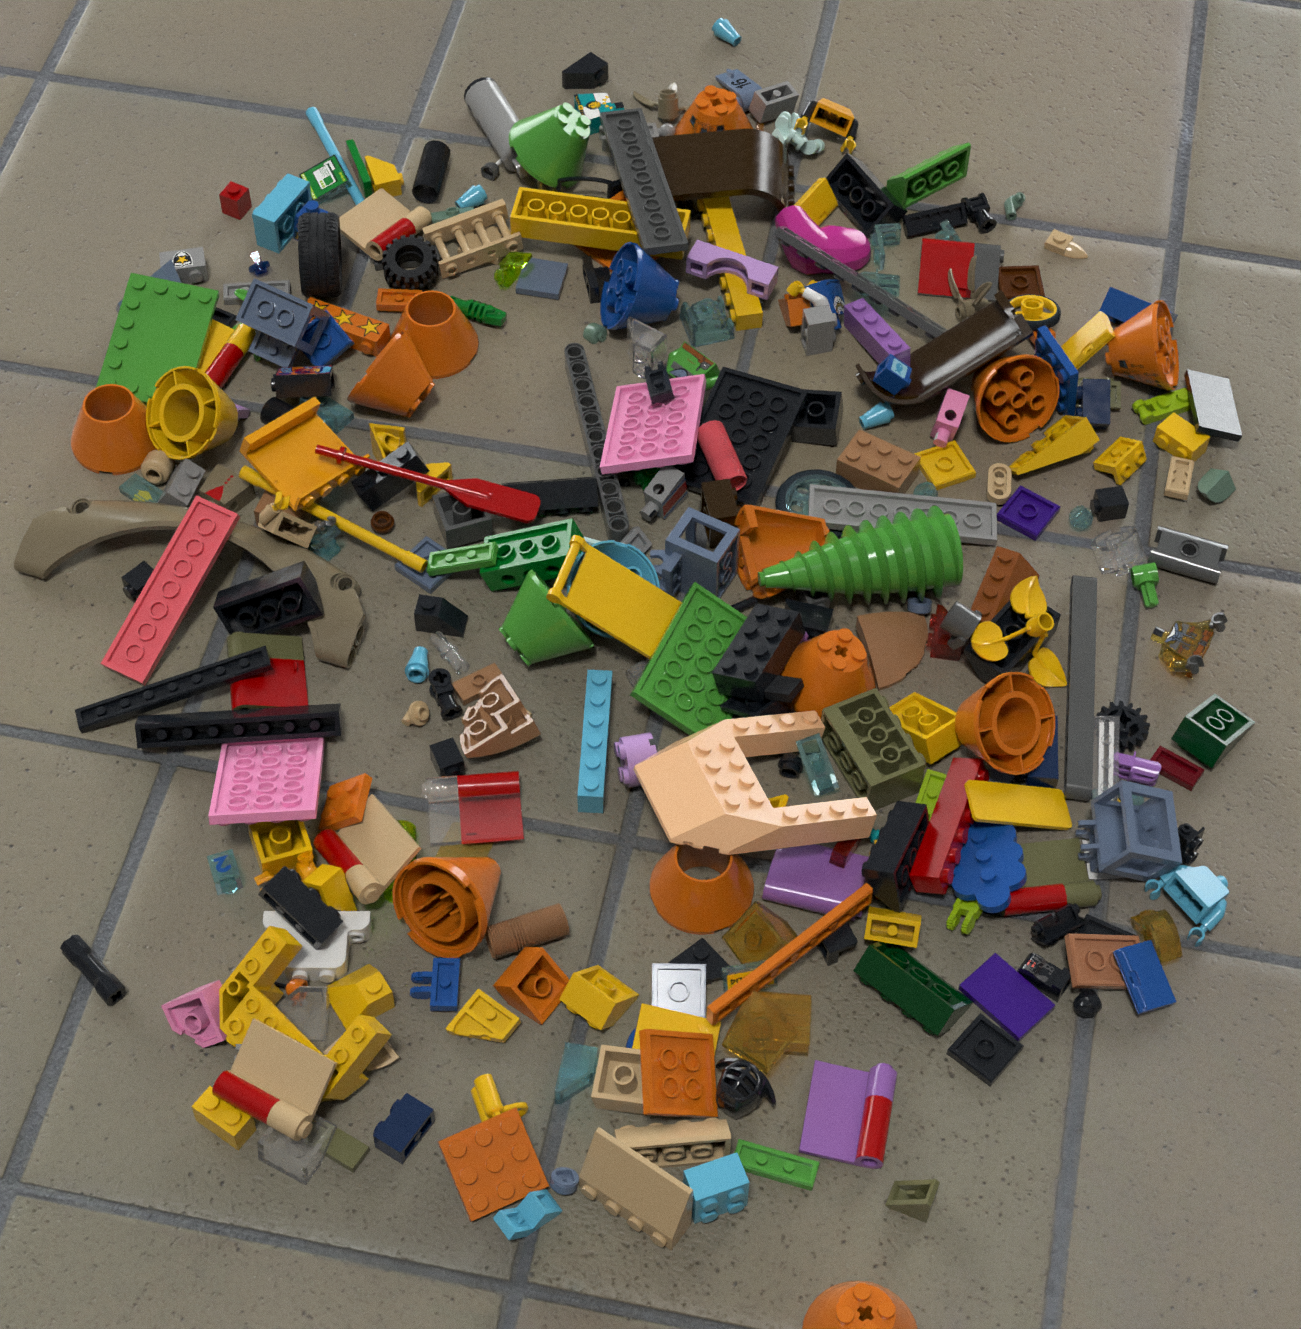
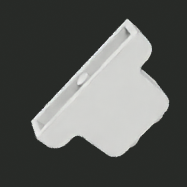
(332, 957)

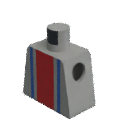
(664, 493)

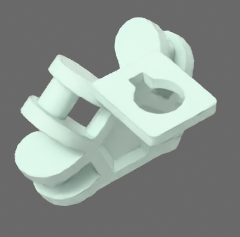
(785, 132)

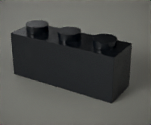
(378, 487)
(301, 907)

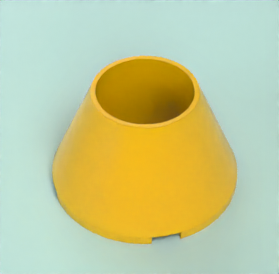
(189, 414)

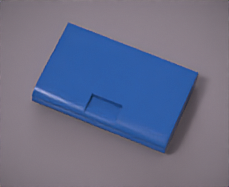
(1144, 977)

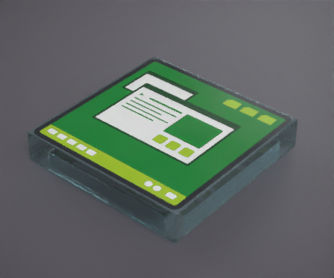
(326, 179)

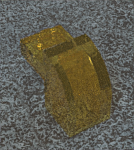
(1161, 930)

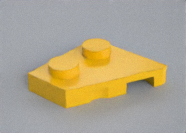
(483, 1019)

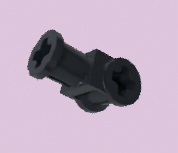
(978, 210)
(443, 693)

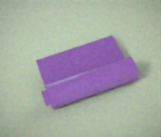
(809, 882)

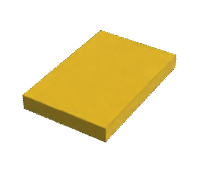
(664, 1019)

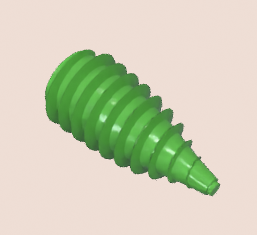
(878, 560)

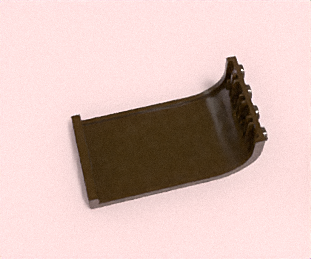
(727, 166)

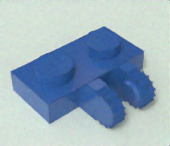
(444, 984)

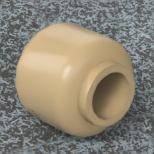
(157, 467)

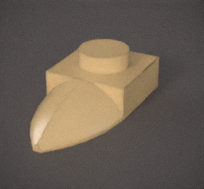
(1063, 245)

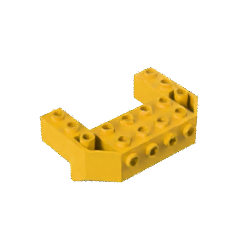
(253, 995)

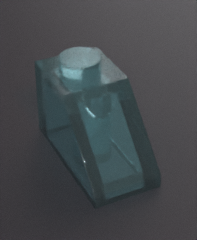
(576, 1071)

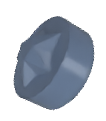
(920, 607)
(564, 1180)

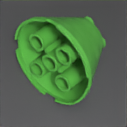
(552, 144)
(540, 627)

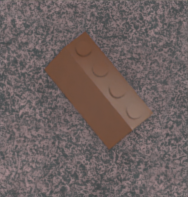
(1003, 574)

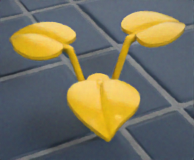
(1028, 600)

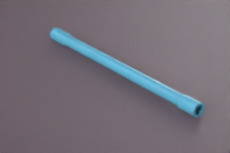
(318, 123)

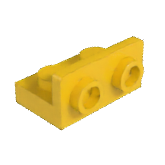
(1121, 459)

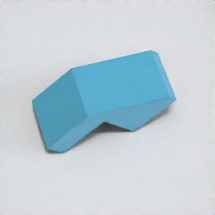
(528, 1216)

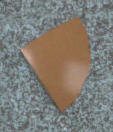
(892, 644)
(496, 721)

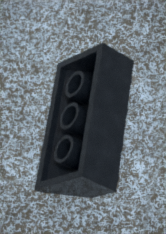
(863, 195)
(270, 601)
(1019, 647)
(895, 853)

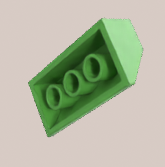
(930, 175)

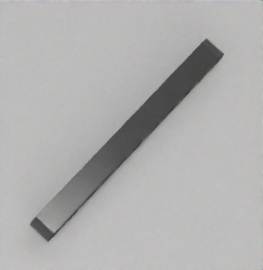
(594, 437)
(1080, 689)

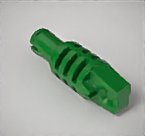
(481, 312)

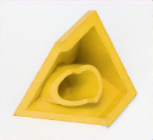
(386, 439)

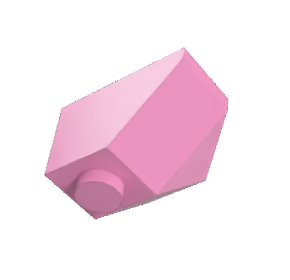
(197, 1014)

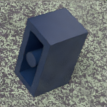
(1094, 402)
(403, 1128)

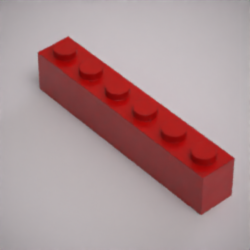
(946, 829)

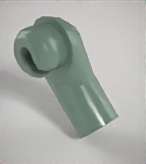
(1012, 204)

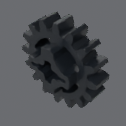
(1132, 724)

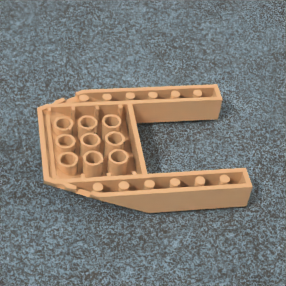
(713, 799)

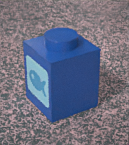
(893, 374)

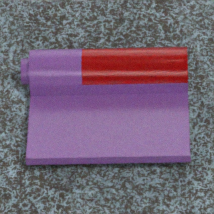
(849, 1114)

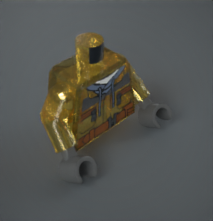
(1187, 643)

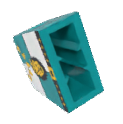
(592, 105)

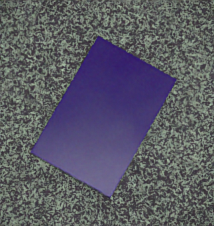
(1006, 997)

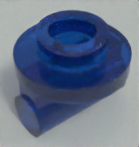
(259, 266)

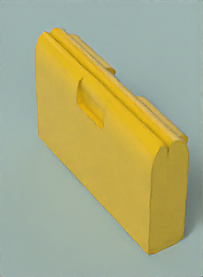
(818, 201)
(1089, 340)

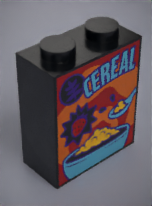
(303, 381)

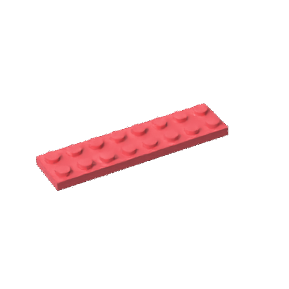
(170, 590)

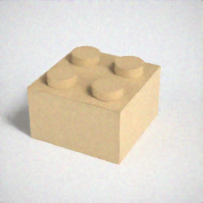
(618, 1080)

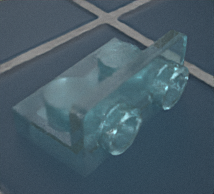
(332, 413)

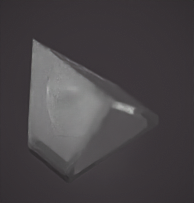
(309, 1011)

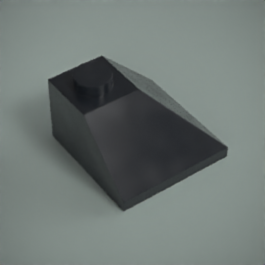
(751, 708)

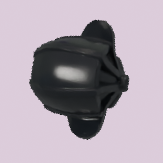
(738, 1090)

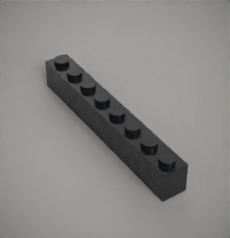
(238, 725)

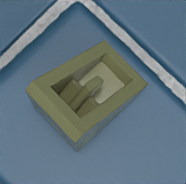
(913, 1197)

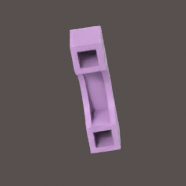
(709, 260)

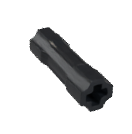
(103, 981)

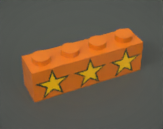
(367, 333)

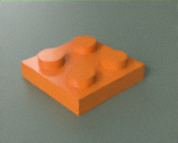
(345, 803)

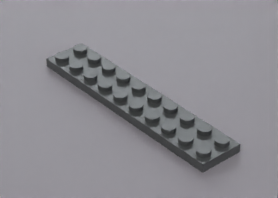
(643, 182)

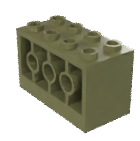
(872, 749)

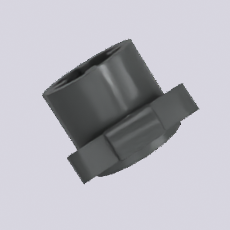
(960, 623)

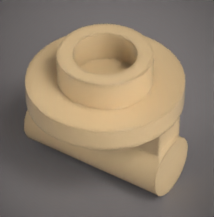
(417, 714)

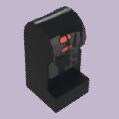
(1045, 976)

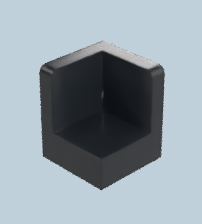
(838, 941)

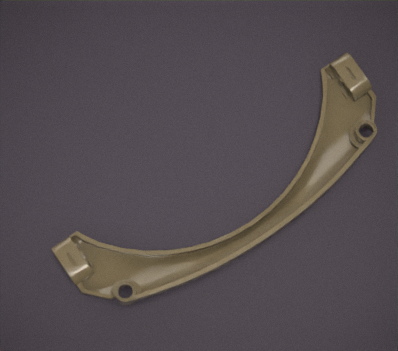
(68, 531)

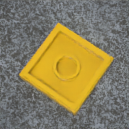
(945, 465)

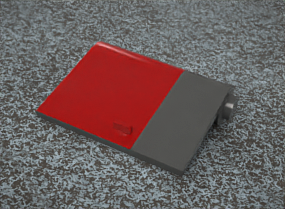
(941, 255)

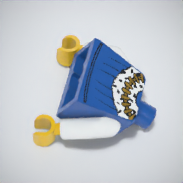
(821, 293)

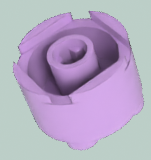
(631, 752)

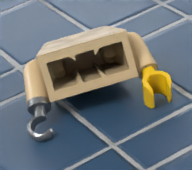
(289, 526)

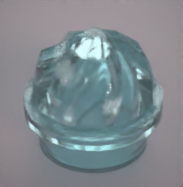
(1081, 517)

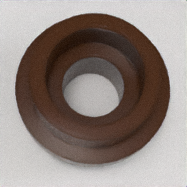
(379, 518)

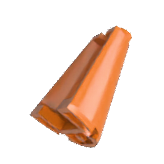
(772, 537)

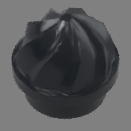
(790, 765)
(1087, 1004)

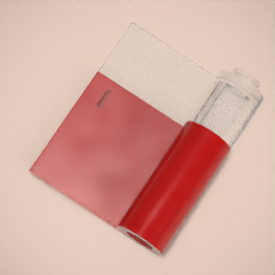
(474, 808)

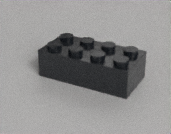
(758, 652)

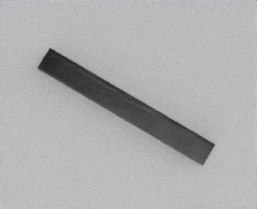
(173, 689)

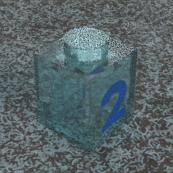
(225, 872)

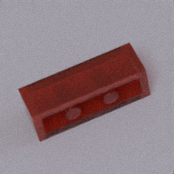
(843, 851)

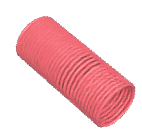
(721, 454)

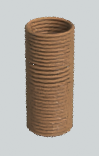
(534, 927)

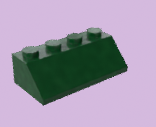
(912, 987)

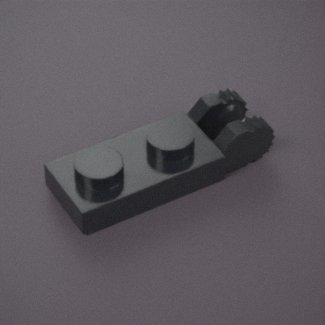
(658, 383)

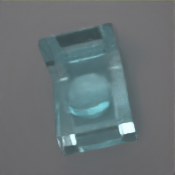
(325, 544)

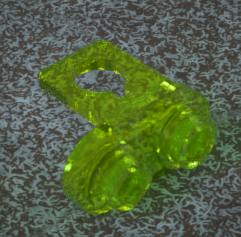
(511, 268)

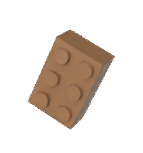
(877, 464)

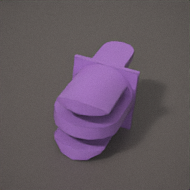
(1138, 769)

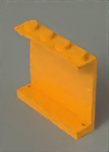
(287, 456)

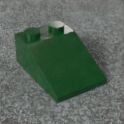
(1212, 730)

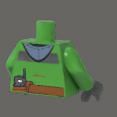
(689, 362)

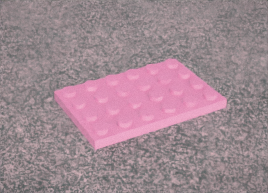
(653, 434)
(267, 781)

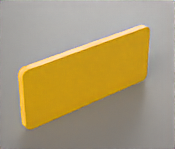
(1018, 805)

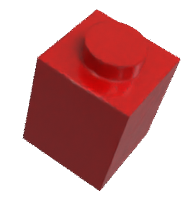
(235, 200)

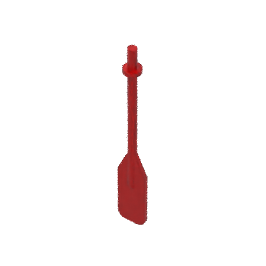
(470, 492)

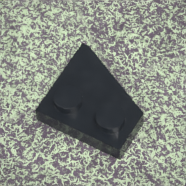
(703, 953)

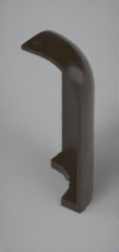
(956, 353)

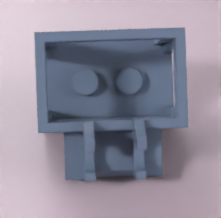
(279, 323)
(690, 563)
(1131, 838)

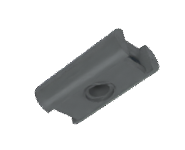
(1201, 557)

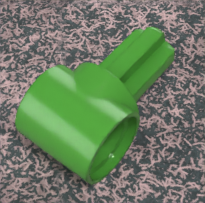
(1146, 578)

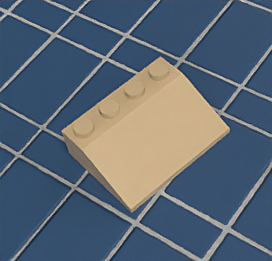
(636, 1190)

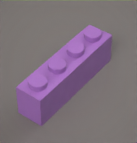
(874, 332)

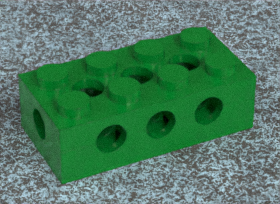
(534, 548)

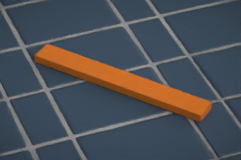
(789, 954)

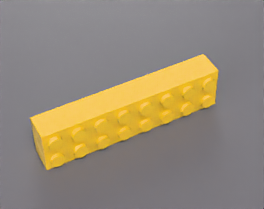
(579, 220)

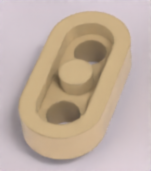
(999, 488)

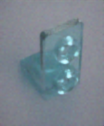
(884, 235)

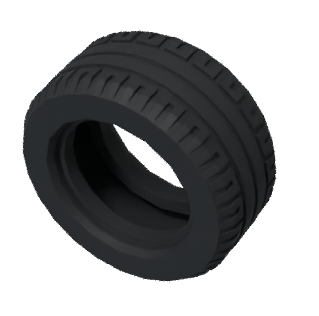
(320, 254)

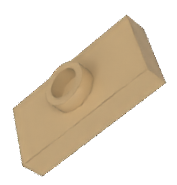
(1179, 478)

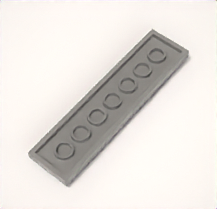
(850, 506)

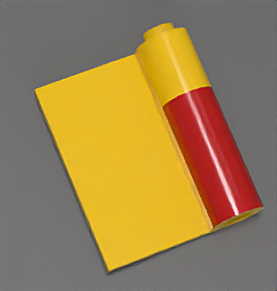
(225, 350)

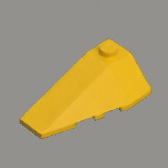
(1063, 440)

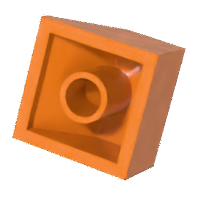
(532, 984)

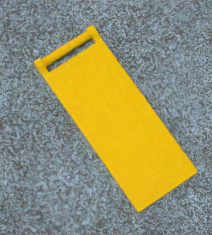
(614, 598)

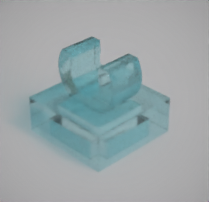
(949, 232)

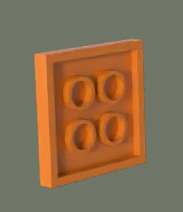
(678, 1074)
(493, 1164)

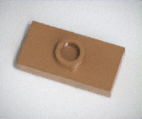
(468, 687)

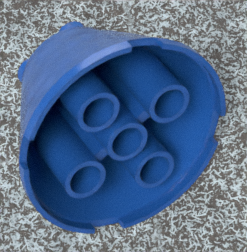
(637, 289)

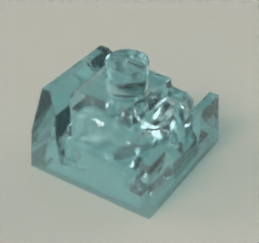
(706, 322)

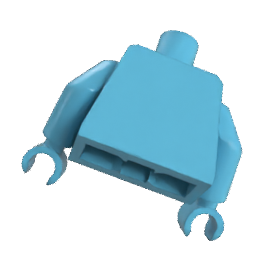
(1197, 893)

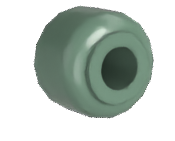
(594, 333)

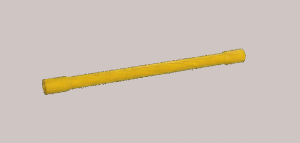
(406, 557)

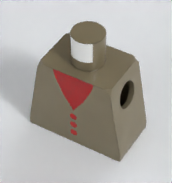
(227, 489)

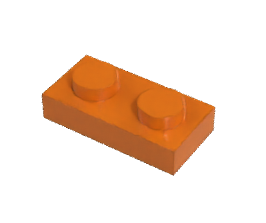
(394, 299)

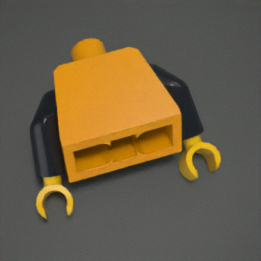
(832, 117)

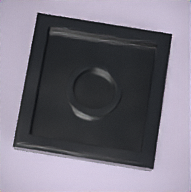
(985, 1049)

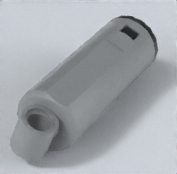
(495, 118)

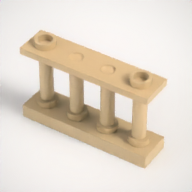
(466, 223)

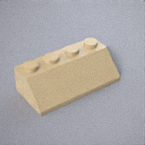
(679, 1143)

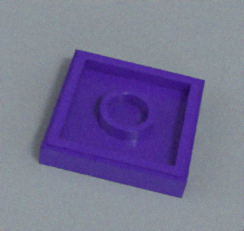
(1028, 513)

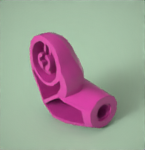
(842, 243)

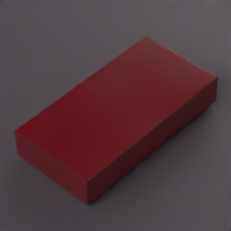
(1177, 768)

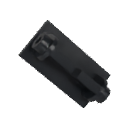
(1190, 841)
(1048, 930)

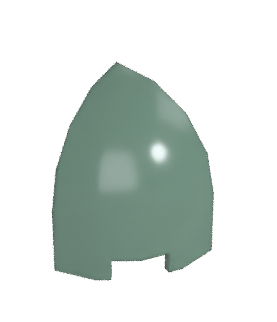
(1216, 485)

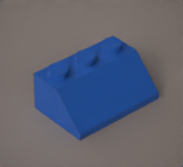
(1124, 306)

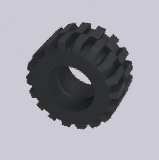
(410, 250)

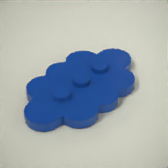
(989, 866)

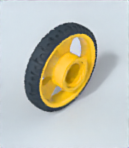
(1032, 310)

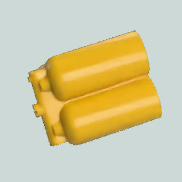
(488, 1100)

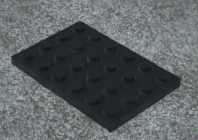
(758, 422)

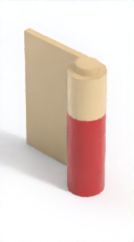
(381, 220)
(368, 851)
(276, 1080)

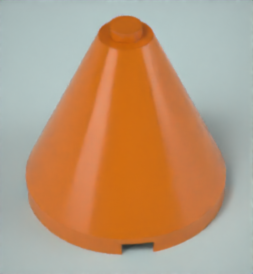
(446, 902)

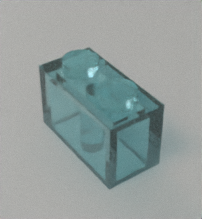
(817, 765)

